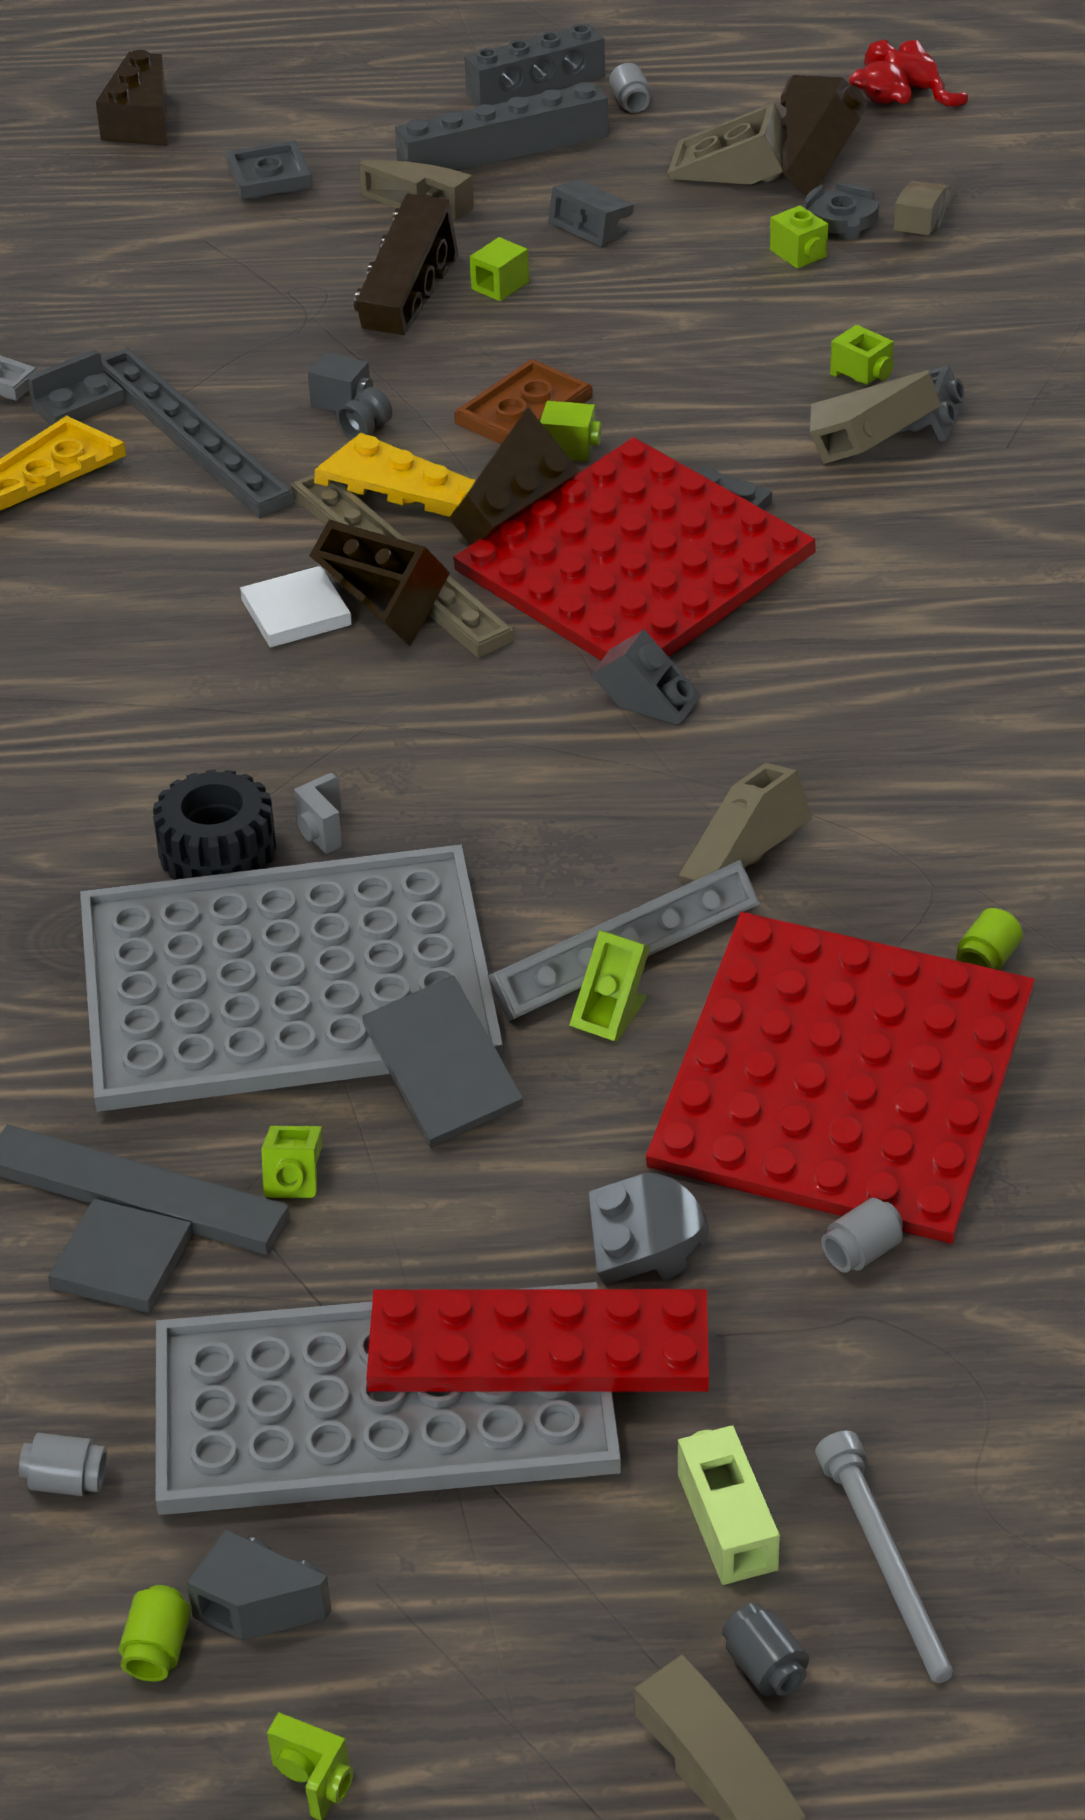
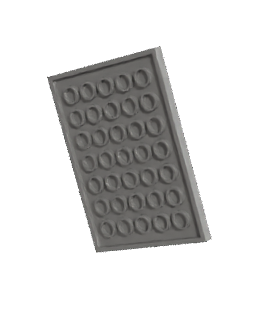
(270, 972)

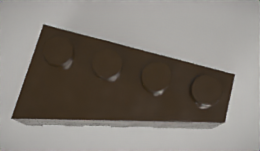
(407, 264)

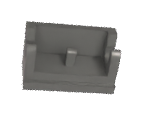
(588, 212)

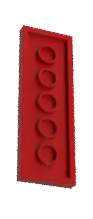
(538, 1340)

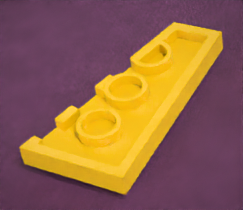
(53, 458)
(397, 472)

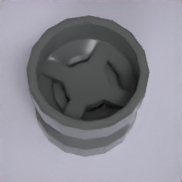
(364, 413)

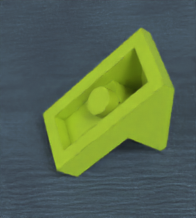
(610, 986)

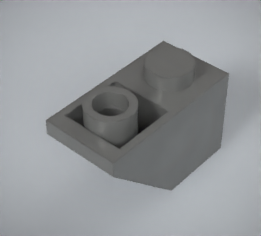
(646, 680)
(254, 1590)

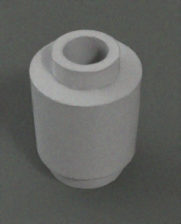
(630, 87)
(862, 1235)
(63, 1464)

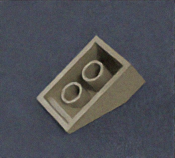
(733, 151)

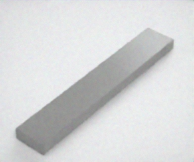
(655, 923)

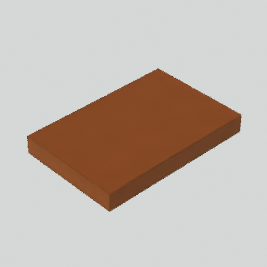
(530, 386)

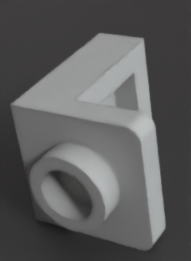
(318, 812)

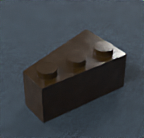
(135, 101)
(519, 474)
(383, 574)

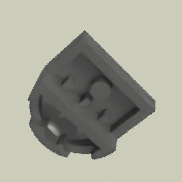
(645, 1227)

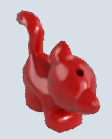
(893, 72)

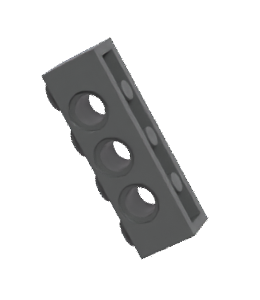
(535, 65)

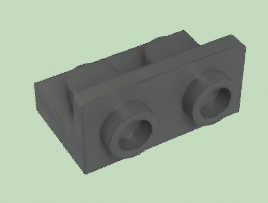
(74, 389)
(951, 395)

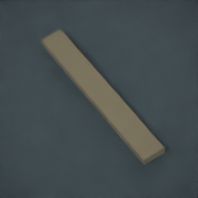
(454, 607)

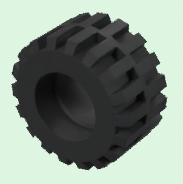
(214, 825)

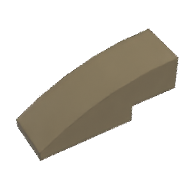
(391, 180)
(922, 207)
(712, 1746)

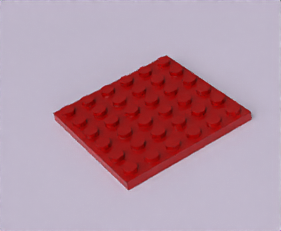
(634, 551)
(843, 1074)

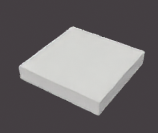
(295, 606)

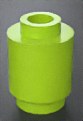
(990, 939)
(154, 1633)

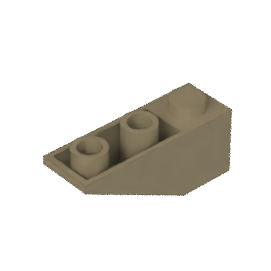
(870, 415)
(750, 821)

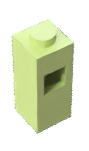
(728, 1505)

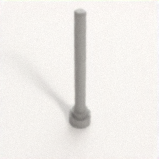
(843, 1460)

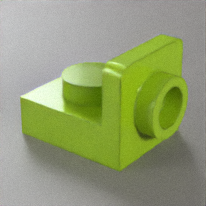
(291, 1161)
(311, 1756)

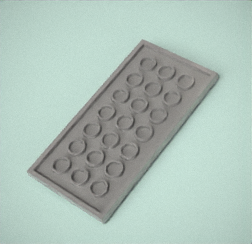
(284, 1415)

